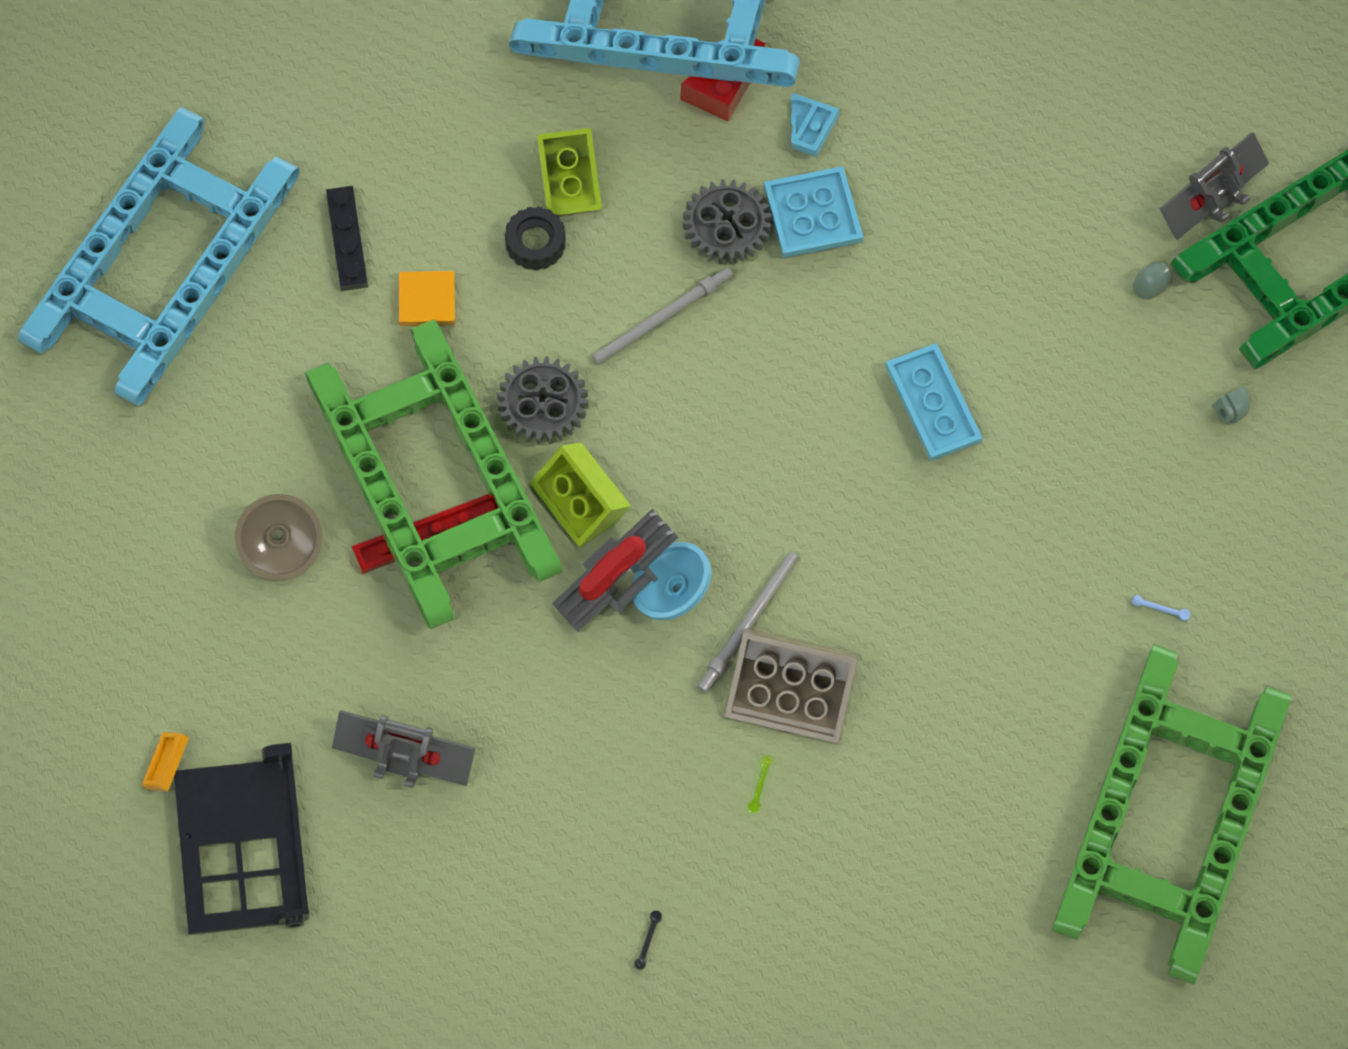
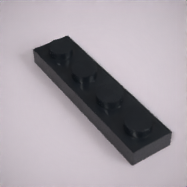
(346, 238)

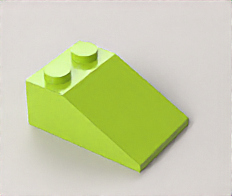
(569, 171)

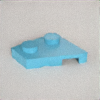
(811, 124)

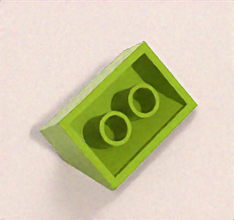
(579, 493)

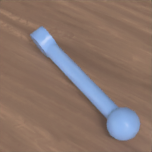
(1183, 614)

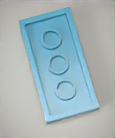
(933, 402)

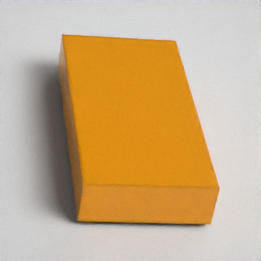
(165, 761)

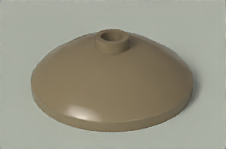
(284, 556)

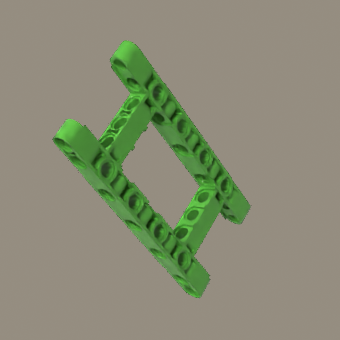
(460, 542)
(1141, 890)

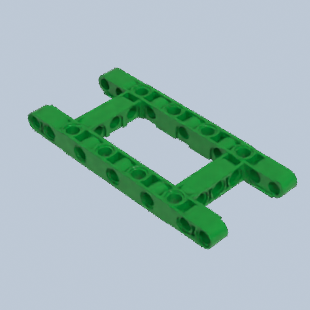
(1260, 275)

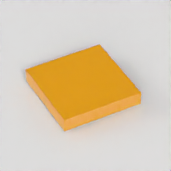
(426, 297)

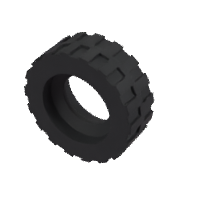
(535, 218)

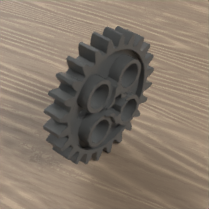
(746, 209)
(545, 377)

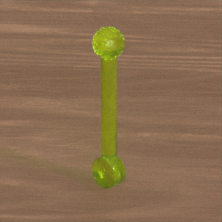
(754, 806)

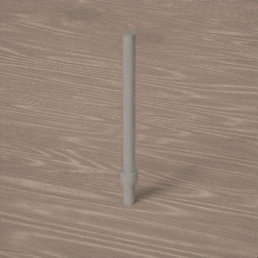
(705, 287)
(718, 665)

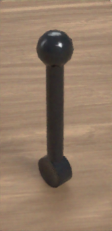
(655, 918)

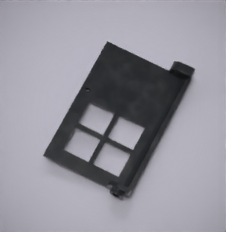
(234, 807)

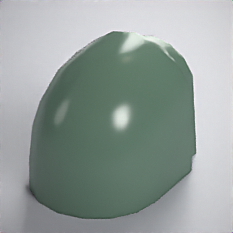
(1152, 280)
(1233, 405)

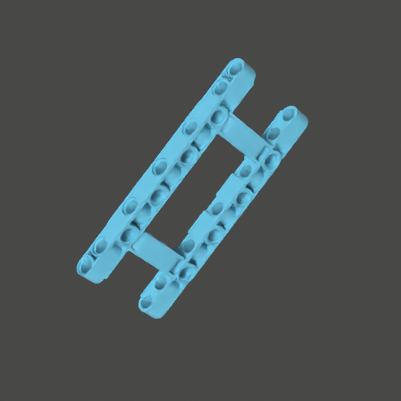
(727, 60)
(203, 281)

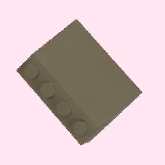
(791, 685)

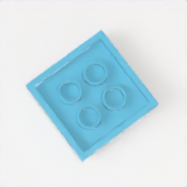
(813, 212)

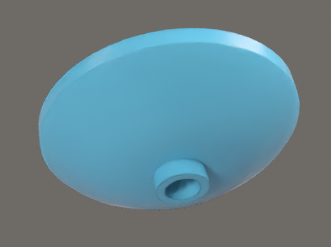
(682, 582)

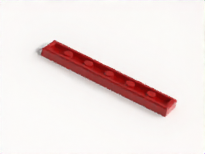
(376, 553)

